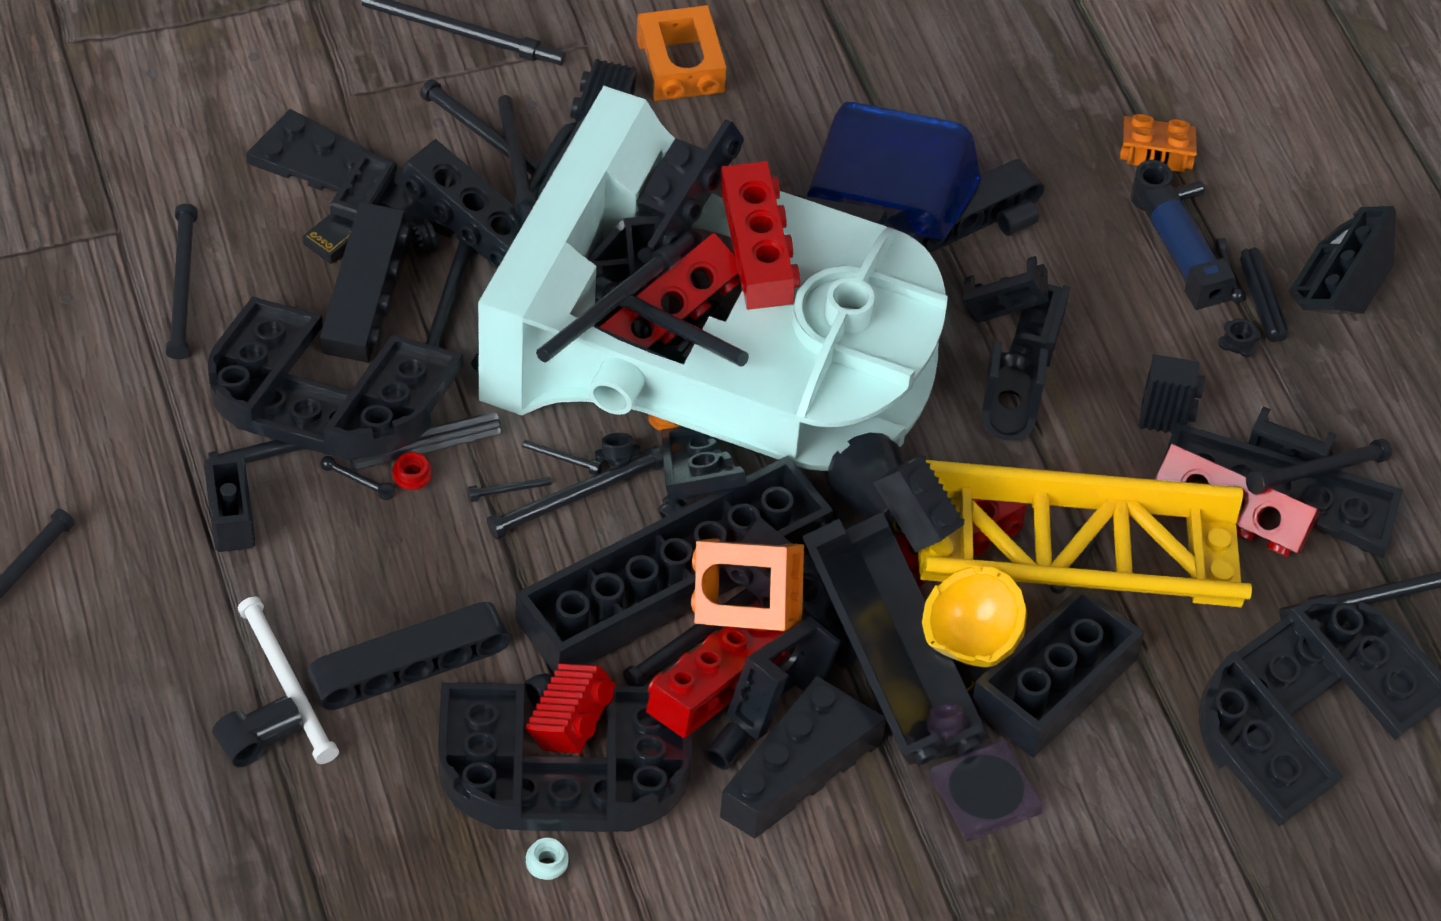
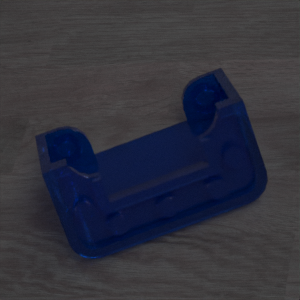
(899, 164)

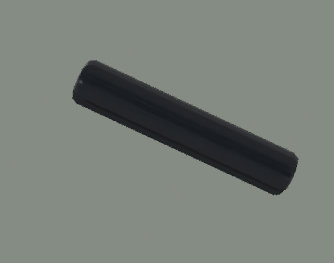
(1263, 294)

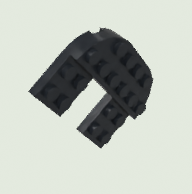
(376, 417)
(1262, 685)
(497, 785)

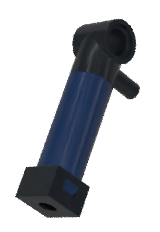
(1206, 278)

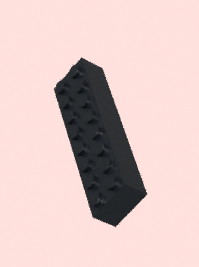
(651, 573)

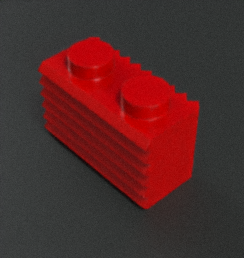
(570, 707)

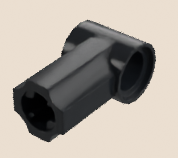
(248, 735)

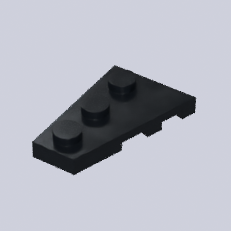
(696, 464)

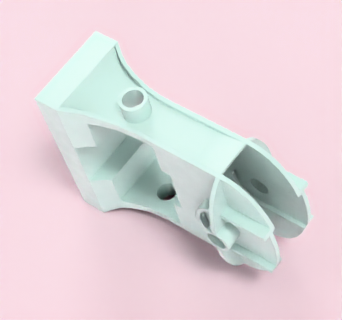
(828, 368)

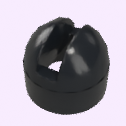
(535, 687)

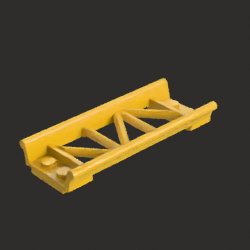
(1208, 510)

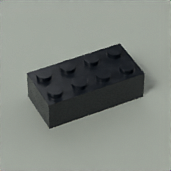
(1057, 670)

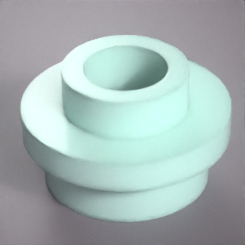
(550, 849)

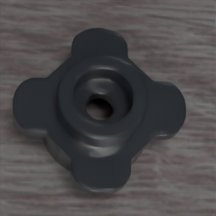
(1239, 337)
(617, 449)

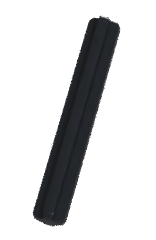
(441, 437)

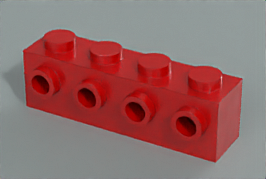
(706, 678)

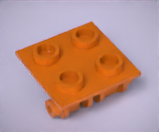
(1145, 133)

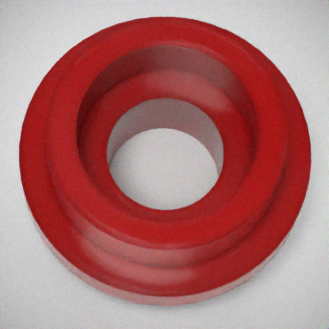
(412, 463)

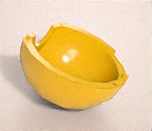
(975, 616)

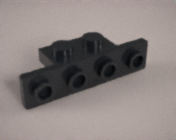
(686, 182)

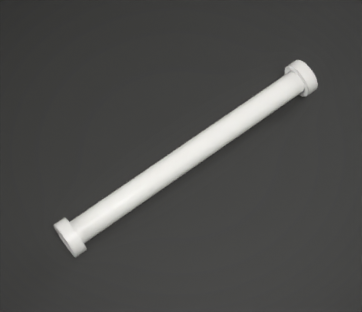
(252, 609)

